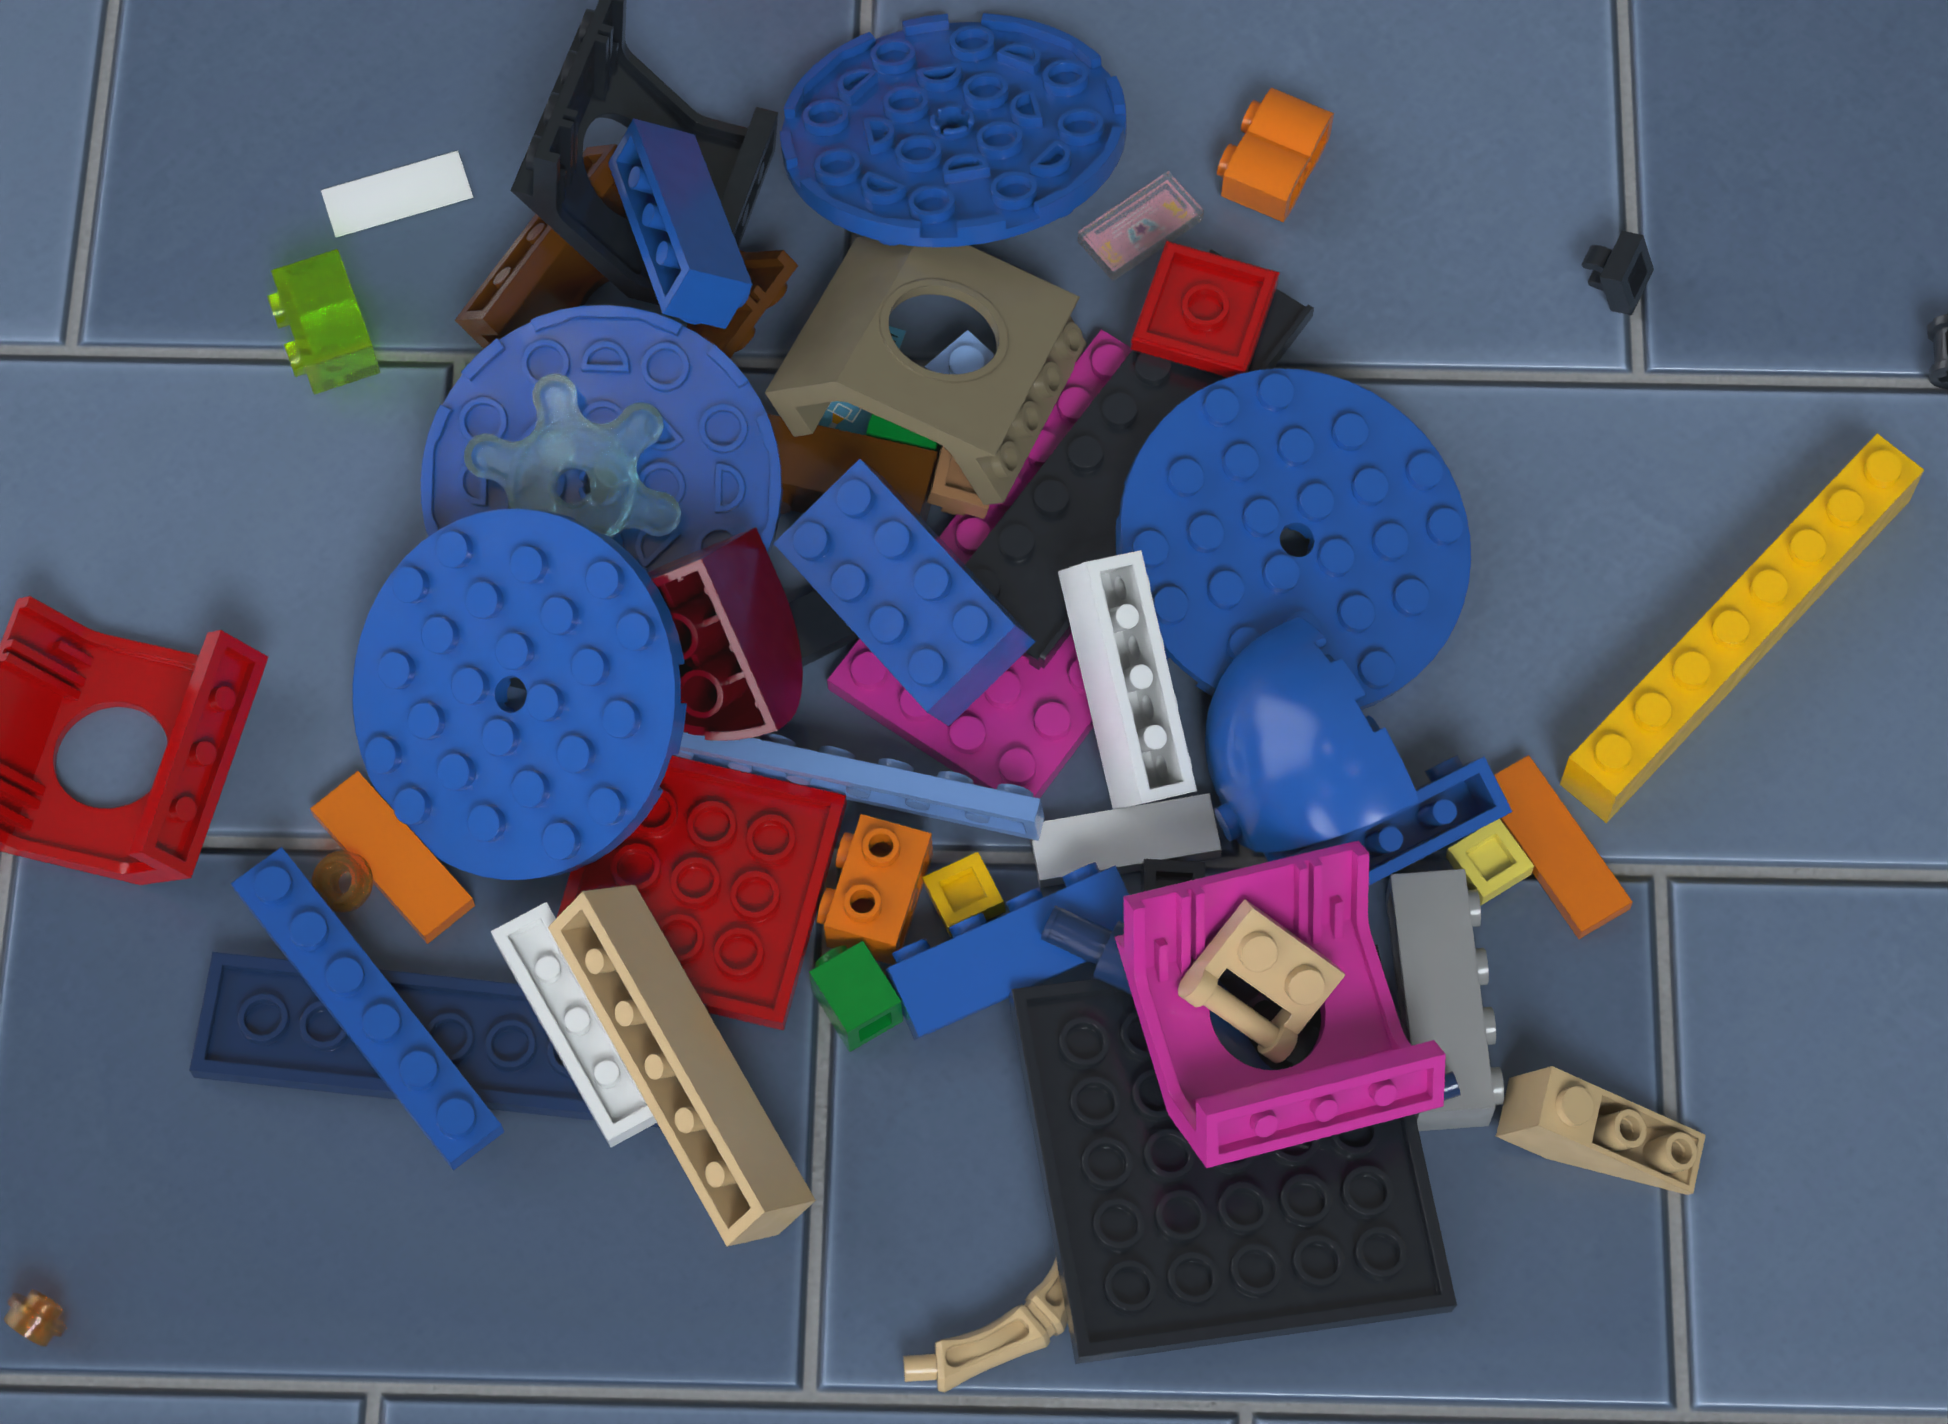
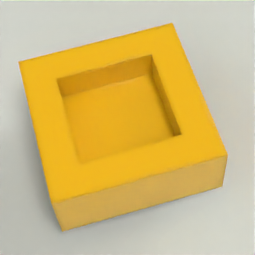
(963, 891)

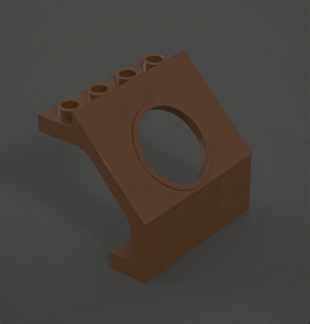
(549, 275)

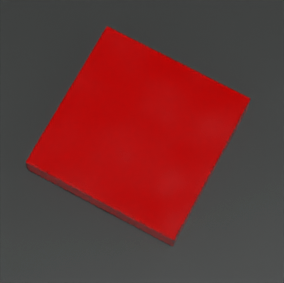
(1204, 310)

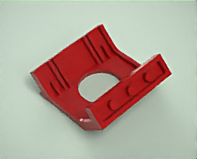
(63, 672)

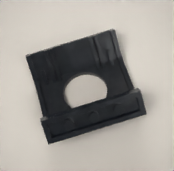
(610, 82)

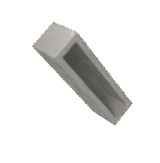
(1440, 988)

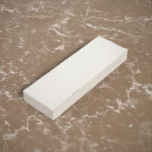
(1126, 836)

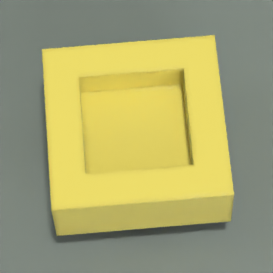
(1490, 860)

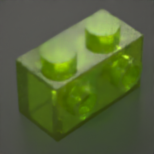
(325, 322)

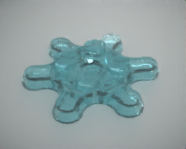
(568, 442)

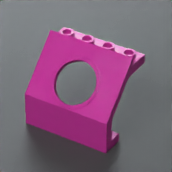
(1361, 1061)

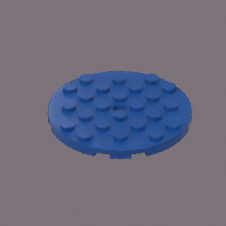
(1021, 115)
(714, 445)
(1311, 458)
(601, 708)

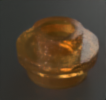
(327, 875)
(35, 1317)

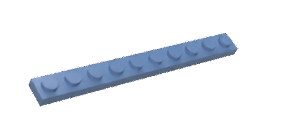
(886, 784)

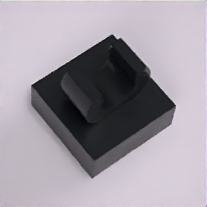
(1620, 271)

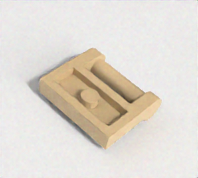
(1272, 963)

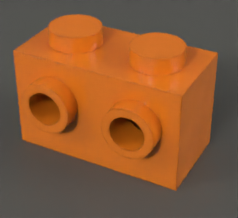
(876, 887)

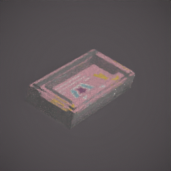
(1140, 225)

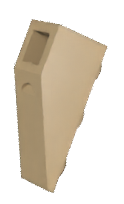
(1598, 1131)

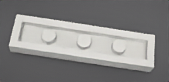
(572, 1025)

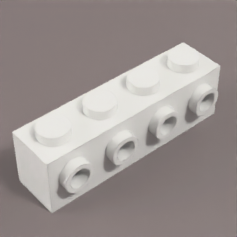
(1127, 680)

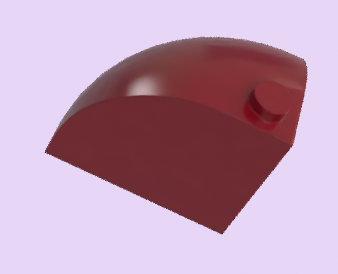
(735, 639)

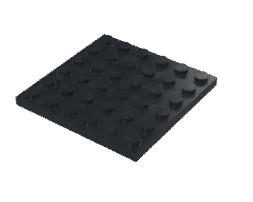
(1227, 1253)

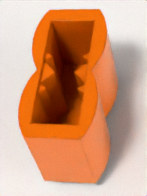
(1275, 153)

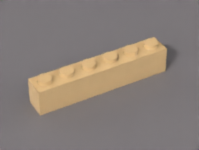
(681, 1064)

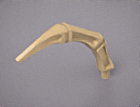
(1006, 1338)

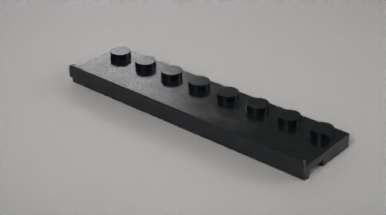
(1076, 495)

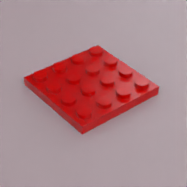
(730, 879)

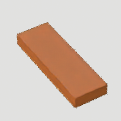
(1560, 851)
(398, 859)

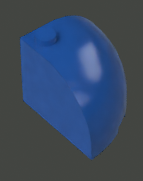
(1295, 748)

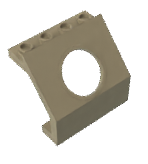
(978, 416)

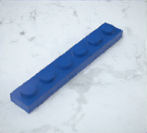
(368, 1008)

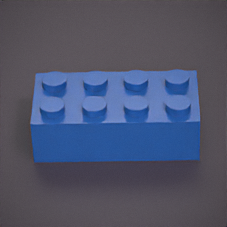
(904, 593)

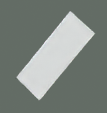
(396, 194)

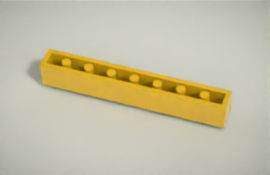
(1740, 628)

